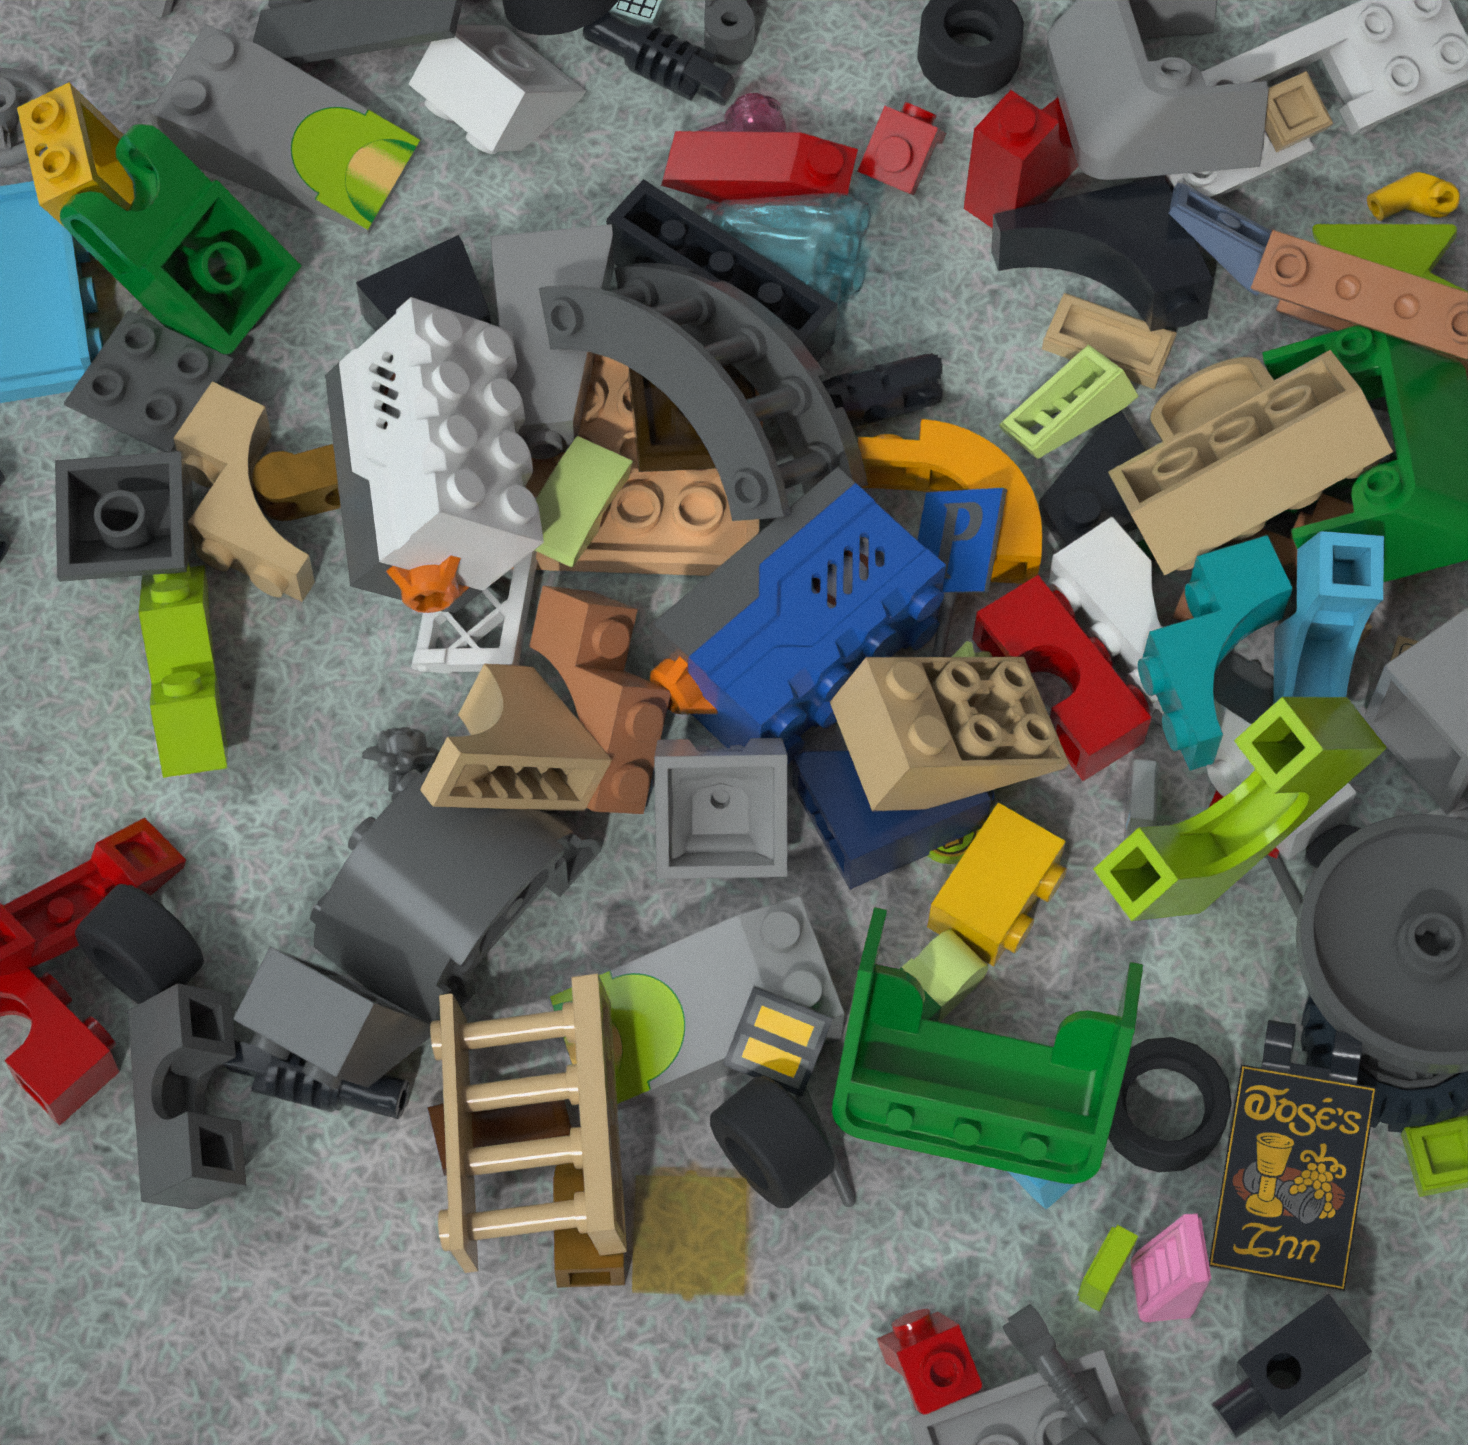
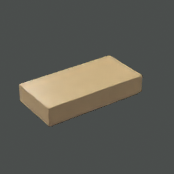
(1111, 333)

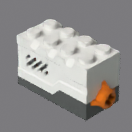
(432, 459)

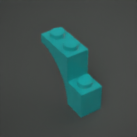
(1229, 598)

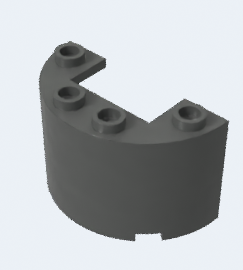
(439, 891)

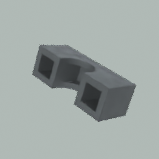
(175, 1049)

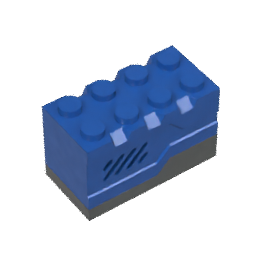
(796, 616)

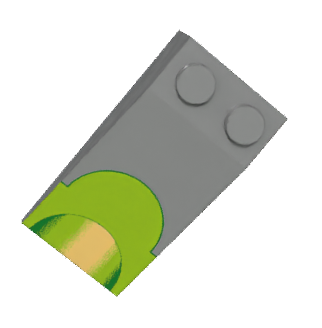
(282, 131)
(684, 1001)

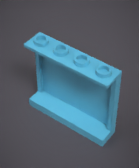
(42, 301)

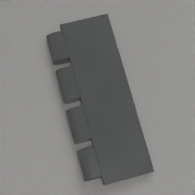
(338, 28)

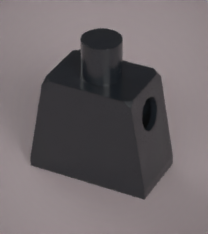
(433, 276)
(1314, 1347)

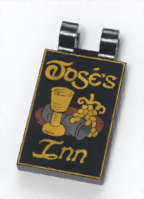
(1294, 1165)

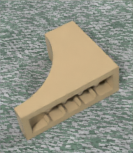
(520, 750)

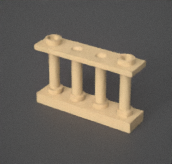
(590, 1147)

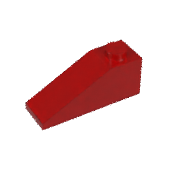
(756, 165)

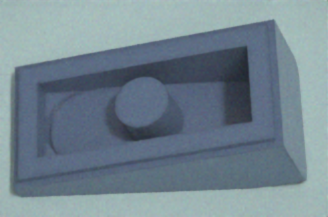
(1222, 232)

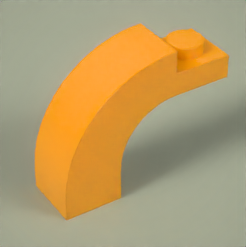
(959, 459)

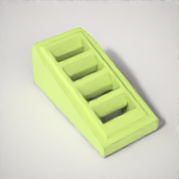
(1084, 394)

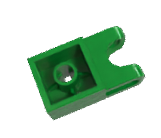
(182, 244)

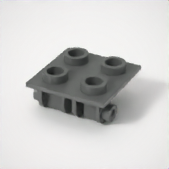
(147, 381)

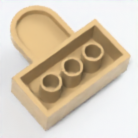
(1245, 452)

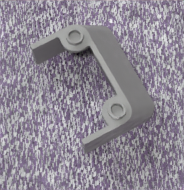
(1143, 114)

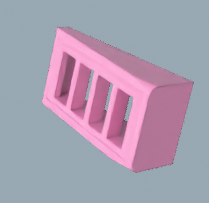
(1172, 1271)

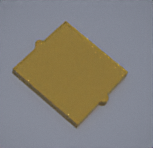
(689, 1235)

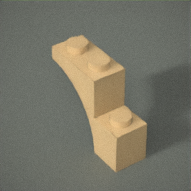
(228, 530)

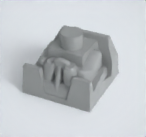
(721, 810)

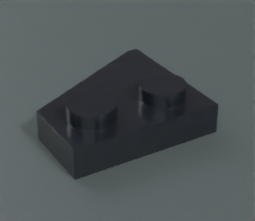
(1085, 491)

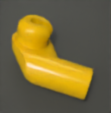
(1415, 193)

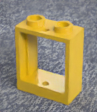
(78, 151)

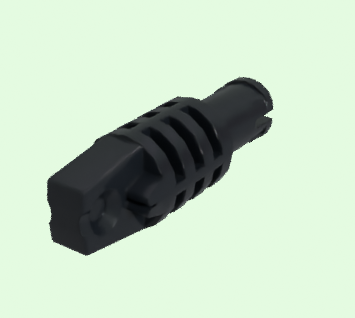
(663, 58)
(287, 1082)

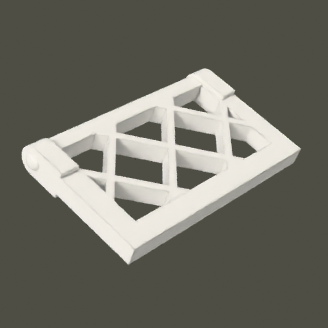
(459, 655)

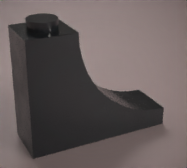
(1117, 239)

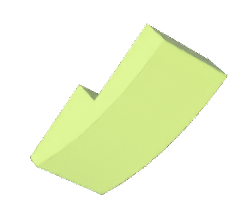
(577, 498)

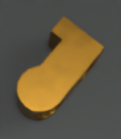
(297, 484)
(575, 1255)

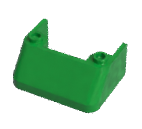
(1423, 494)
(979, 1091)

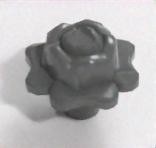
(400, 752)

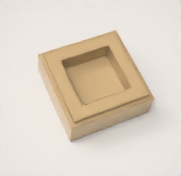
(1294, 112)

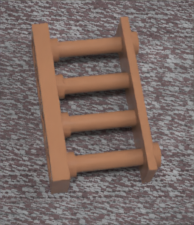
(1348, 291)

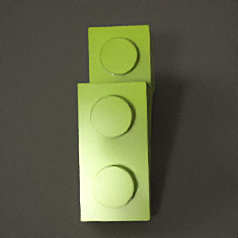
(182, 672)

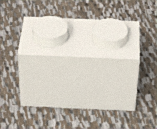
(493, 87)

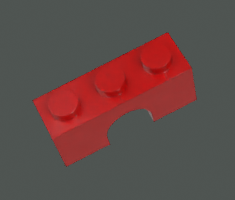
(1102, 714)
(61, 1057)

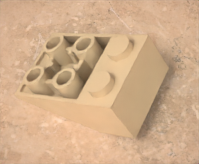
(944, 728)

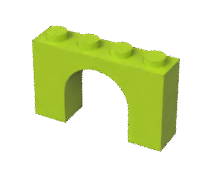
(1300, 758)

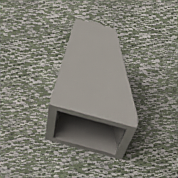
(1424, 711)

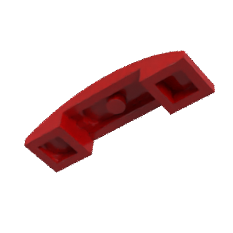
(45, 919)

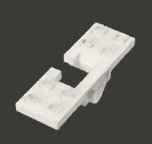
(1379, 58)

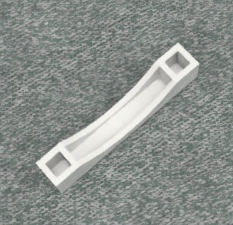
(1113, 598)

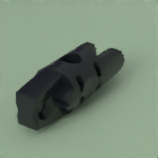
(887, 389)

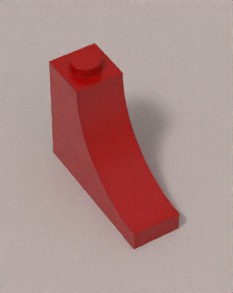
(1017, 157)

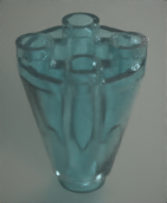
(803, 234)

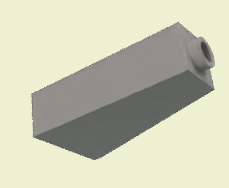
(548, 380)

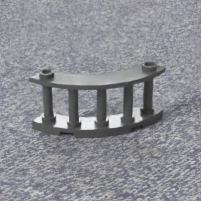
(657, 331)

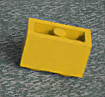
(999, 884)

